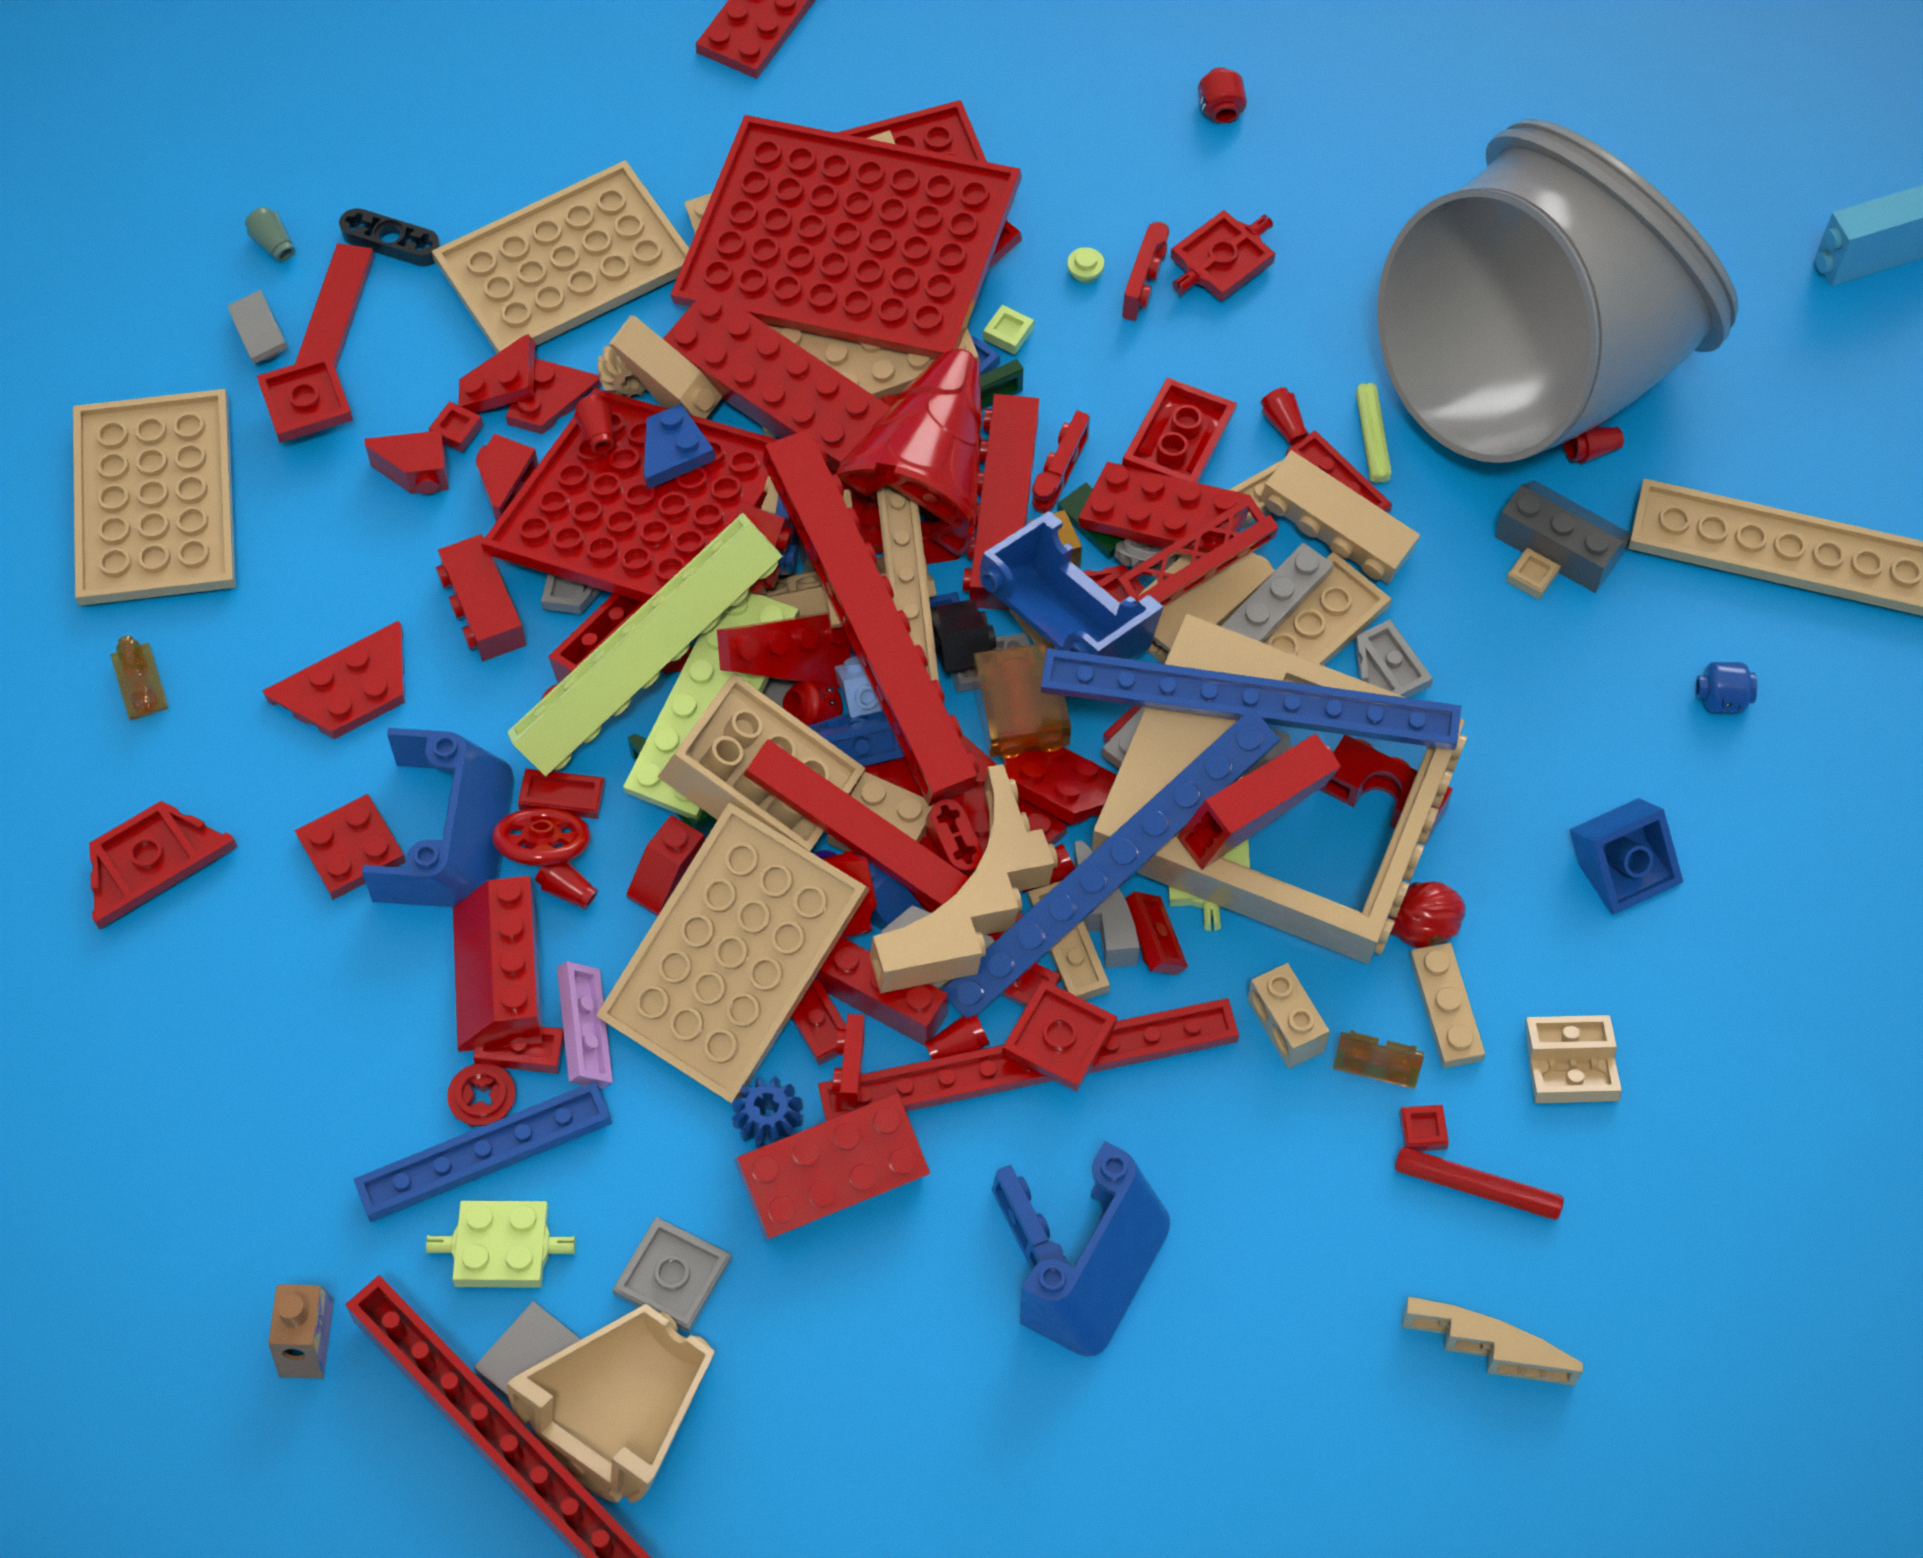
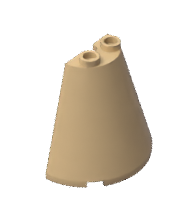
(614, 1401)

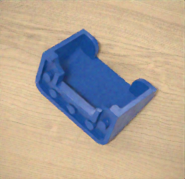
(1059, 600)
(1087, 1302)

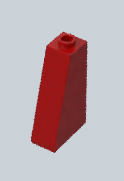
(1257, 800)

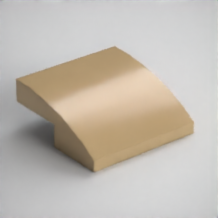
(1572, 1059)

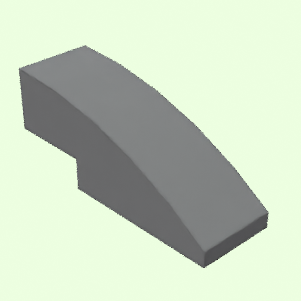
(1113, 921)

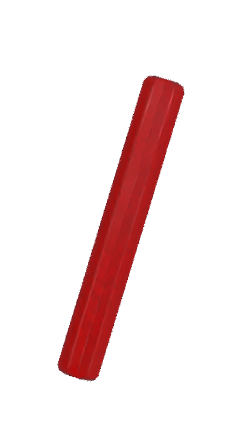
(1479, 1183)

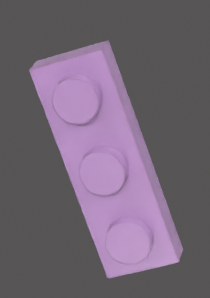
(583, 1031)

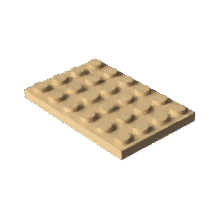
(563, 258)
(152, 497)
(732, 953)

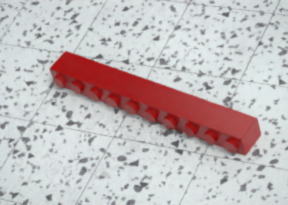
(870, 617)
(489, 1425)

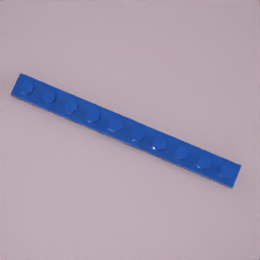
(1234, 694)
(1112, 863)

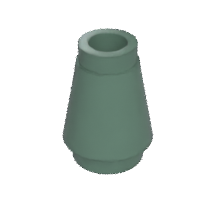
(268, 231)

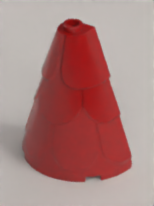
(929, 448)

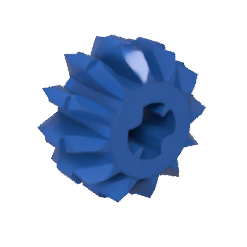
(764, 1097)

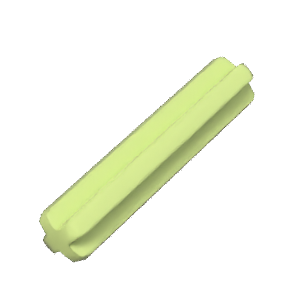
(1373, 433)

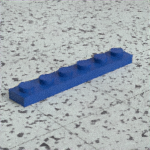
(482, 1151)

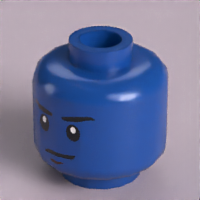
(1726, 687)

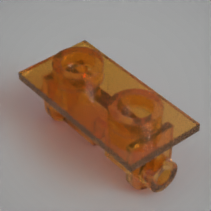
(138, 678)
(1388, 1063)

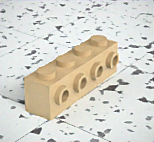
(1339, 517)

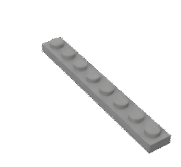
(1254, 618)

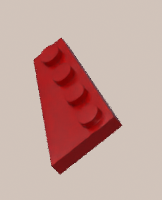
(785, 649)

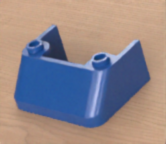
(466, 858)

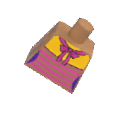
(301, 1323)

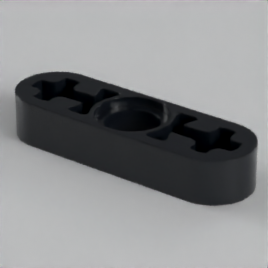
(380, 225)

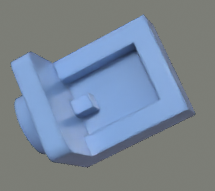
(857, 690)

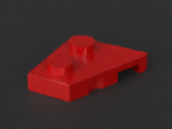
(555, 395)

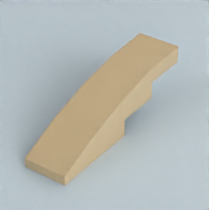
(1508, 1348)

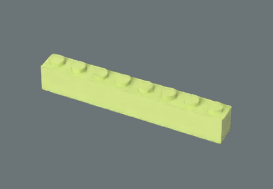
(644, 645)

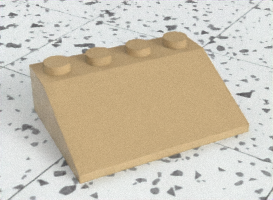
(725, 742)

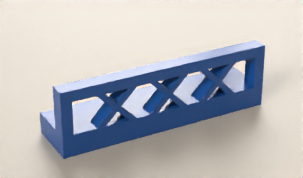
(862, 738)

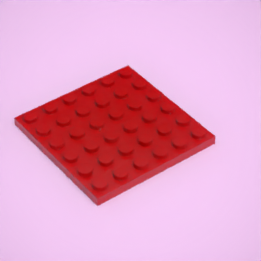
(602, 525)

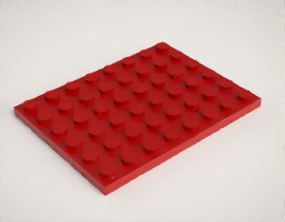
(849, 236)

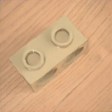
(1288, 1015)

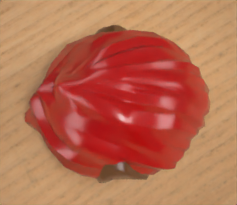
(1428, 914)

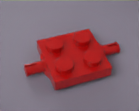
(1222, 255)

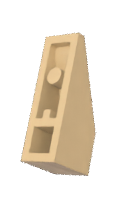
(664, 370)

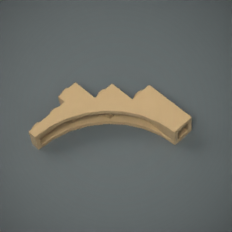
(951, 938)

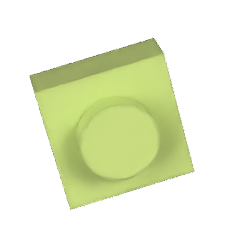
(1008, 329)

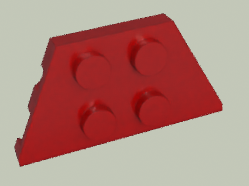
(347, 685)
(1061, 783)
(148, 858)

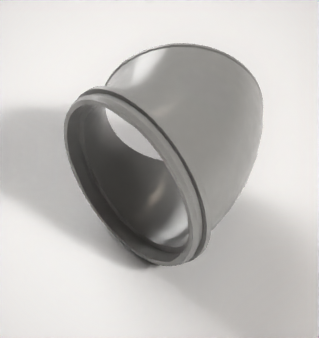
(1544, 297)

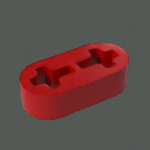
(958, 835)

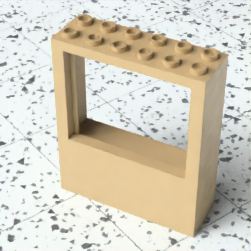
(1173, 739)

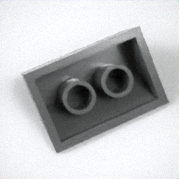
(1564, 533)

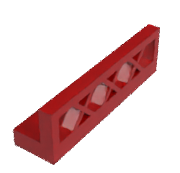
(1207, 563)

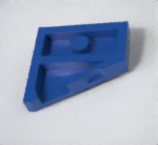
(673, 446)

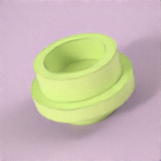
(1085, 264)

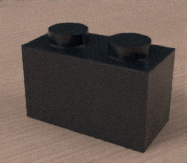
(960, 633)

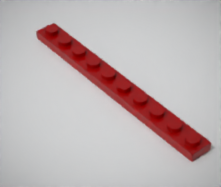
(991, 1072)

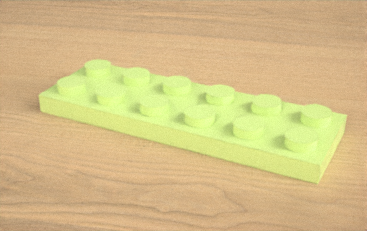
(690, 698)

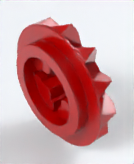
(481, 1077)

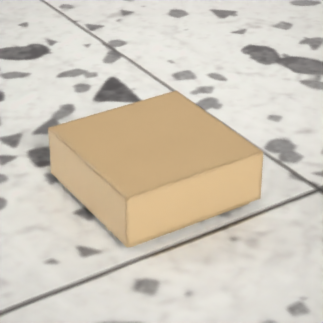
(1533, 573)

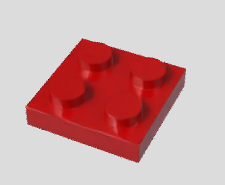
(304, 398)
(345, 842)
(1059, 1035)

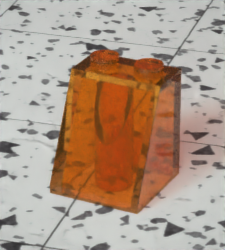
(1011, 703)

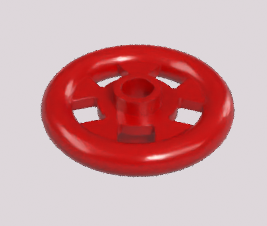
(541, 836)

